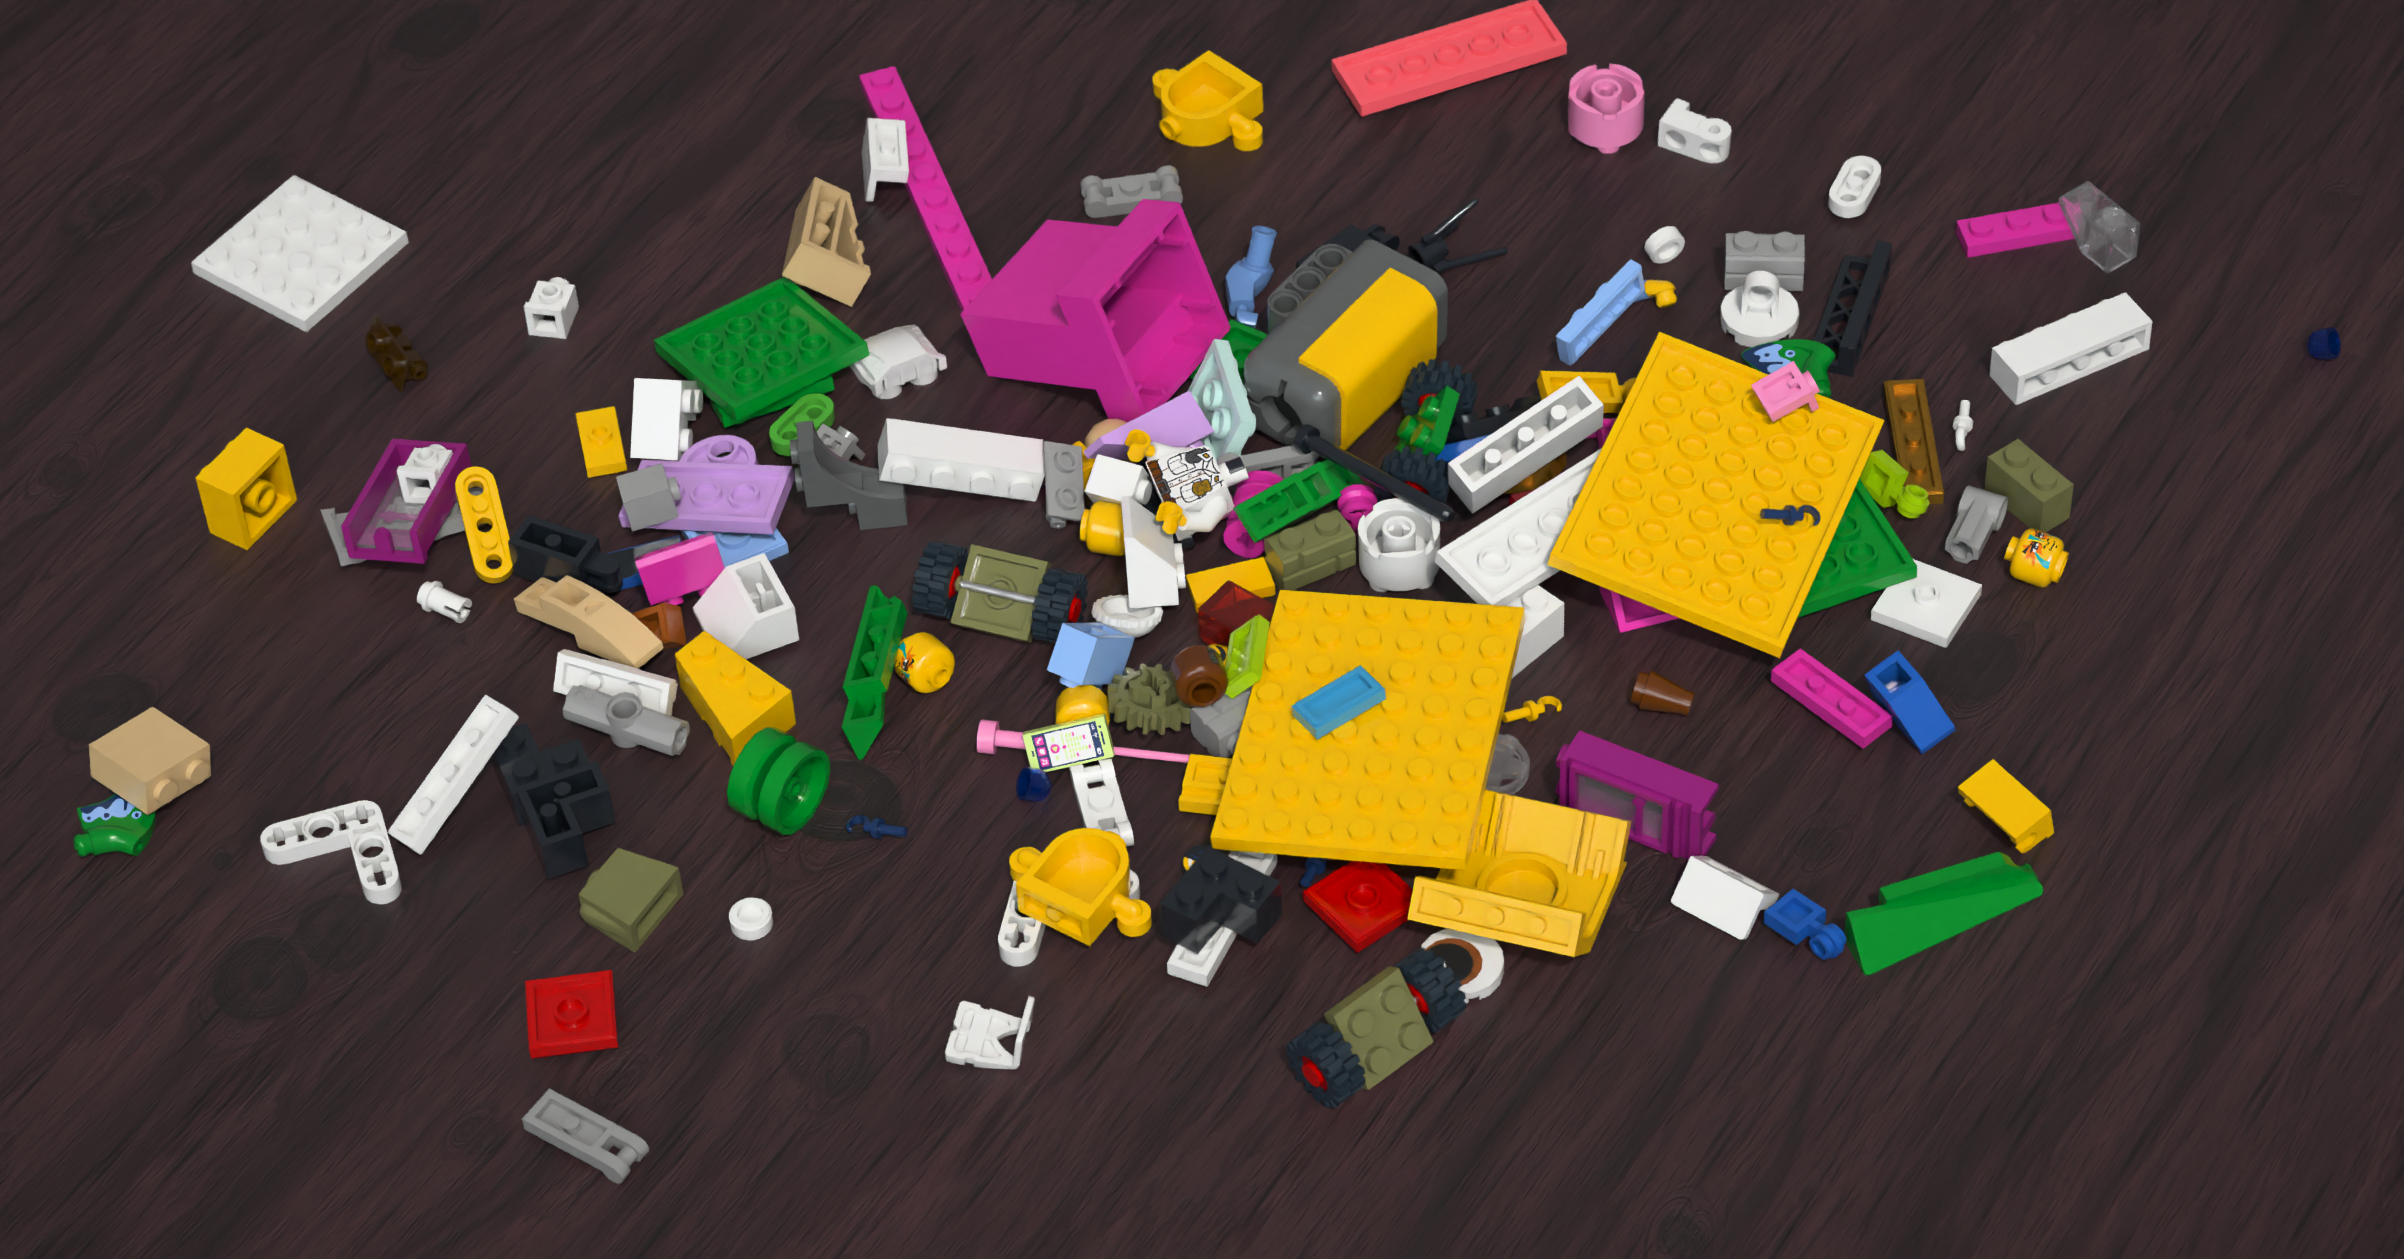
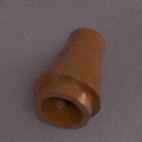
(1660, 694)

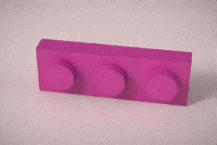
(2013, 230)
(1831, 698)

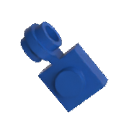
(1800, 917)

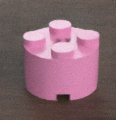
(1606, 107)

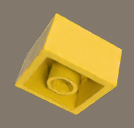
(246, 488)

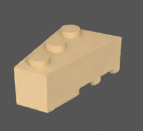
(824, 244)

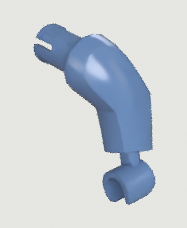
(1250, 276)

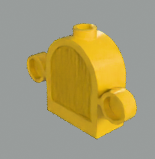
(1210, 103)
(1079, 885)

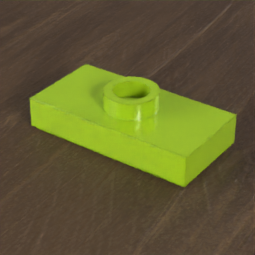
(1246, 655)

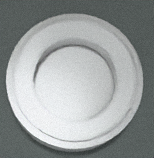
(1664, 244)
(750, 918)

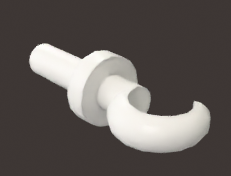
(1962, 424)

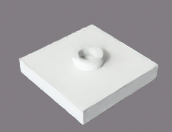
(1928, 605)

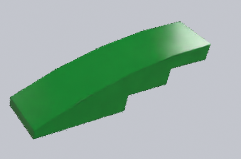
(1294, 499)

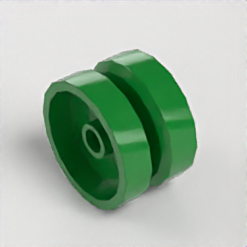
(778, 780)

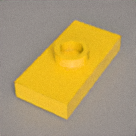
(601, 442)

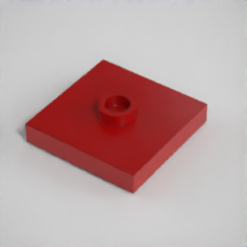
(1361, 902)
(571, 1014)

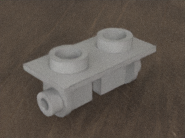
(1063, 483)

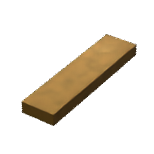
(1913, 435)

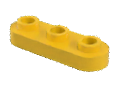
(479, 510)

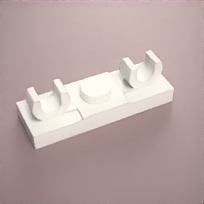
(614, 678)

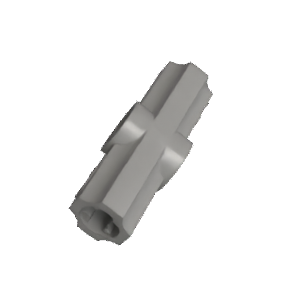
(626, 720)

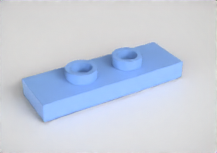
(1600, 312)

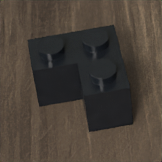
(520, 762)
(560, 811)
(1219, 894)

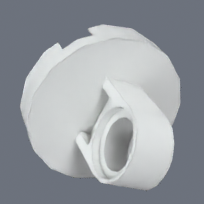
(1759, 311)

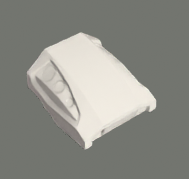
(896, 358)

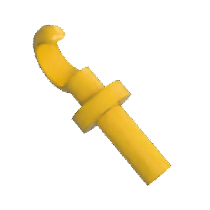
(1531, 710)

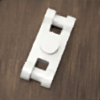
(1102, 805)

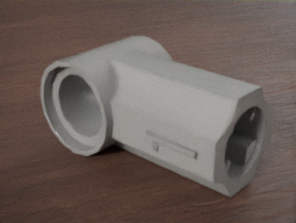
(1977, 517)

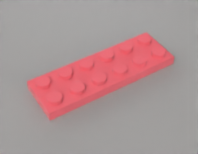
(1448, 57)

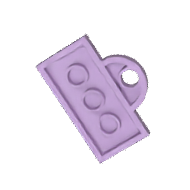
(724, 491)

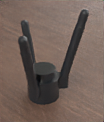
(1432, 248)

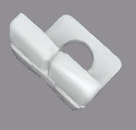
(978, 1034)

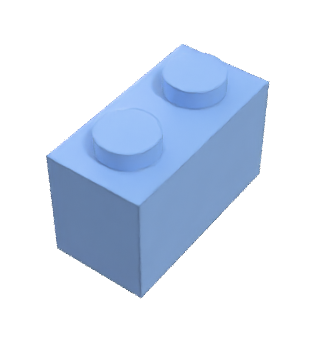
(1089, 654)

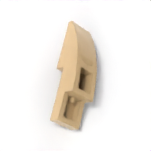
(593, 618)

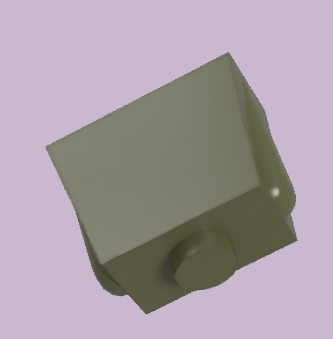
(630, 897)

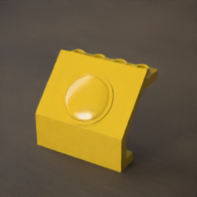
(1532, 876)

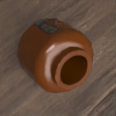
(1199, 676)

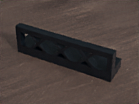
(1861, 314)

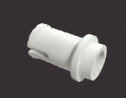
(434, 597)

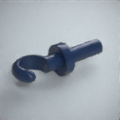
(1790, 515)
(877, 827)
(1313, 866)

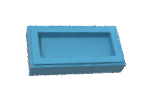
(1338, 702)

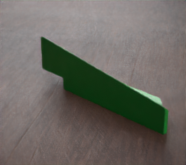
(872, 668)
(1935, 908)

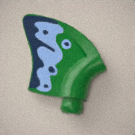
(1806, 354)
(113, 827)

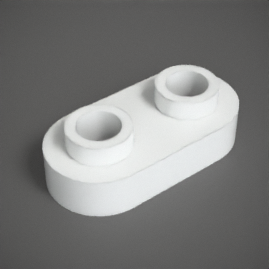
(1854, 186)

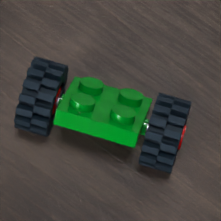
(1434, 398)

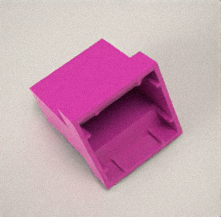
(1102, 309)

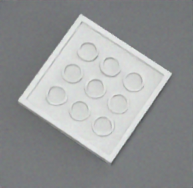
(300, 253)

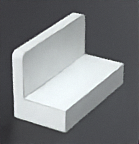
(884, 154)
(1721, 896)

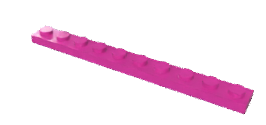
(930, 189)

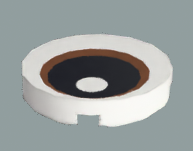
(1473, 958)

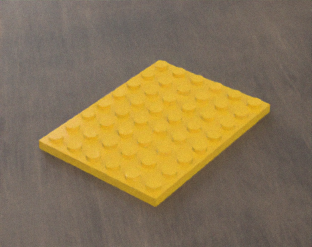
(1683, 491)
(1401, 775)

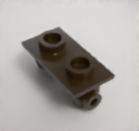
(394, 353)

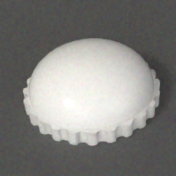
(1117, 614)

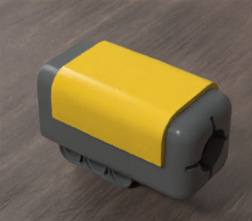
(1344, 341)

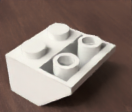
(748, 609)

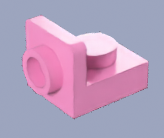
(1786, 391)

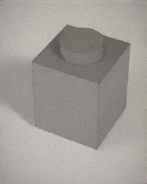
(649, 496)

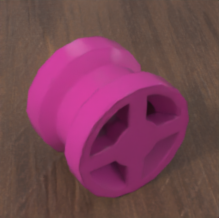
(1356, 502)

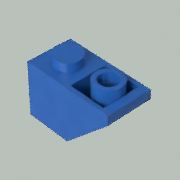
(1910, 701)

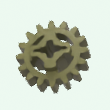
(1147, 700)

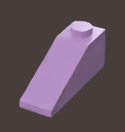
(1173, 423)

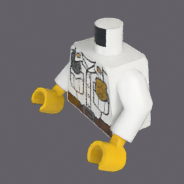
(1188, 483)

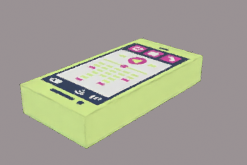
(1069, 743)

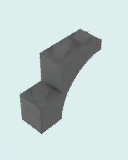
(835, 481)

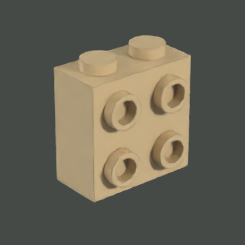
(150, 760)

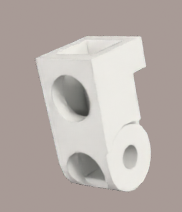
(1694, 134)

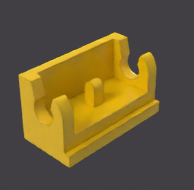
(2008, 805)

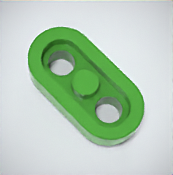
(805, 409)

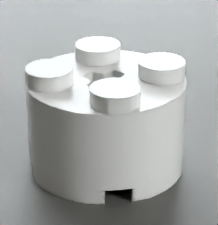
(1398, 546)

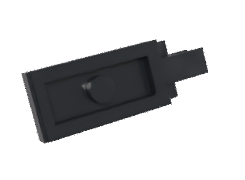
(1470, 427)

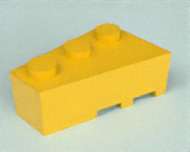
(731, 693)

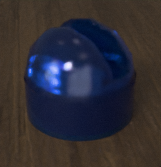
(2324, 344)
(1033, 784)

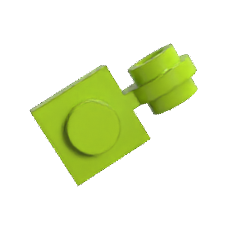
(1886, 481)

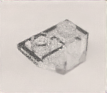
(2100, 226)

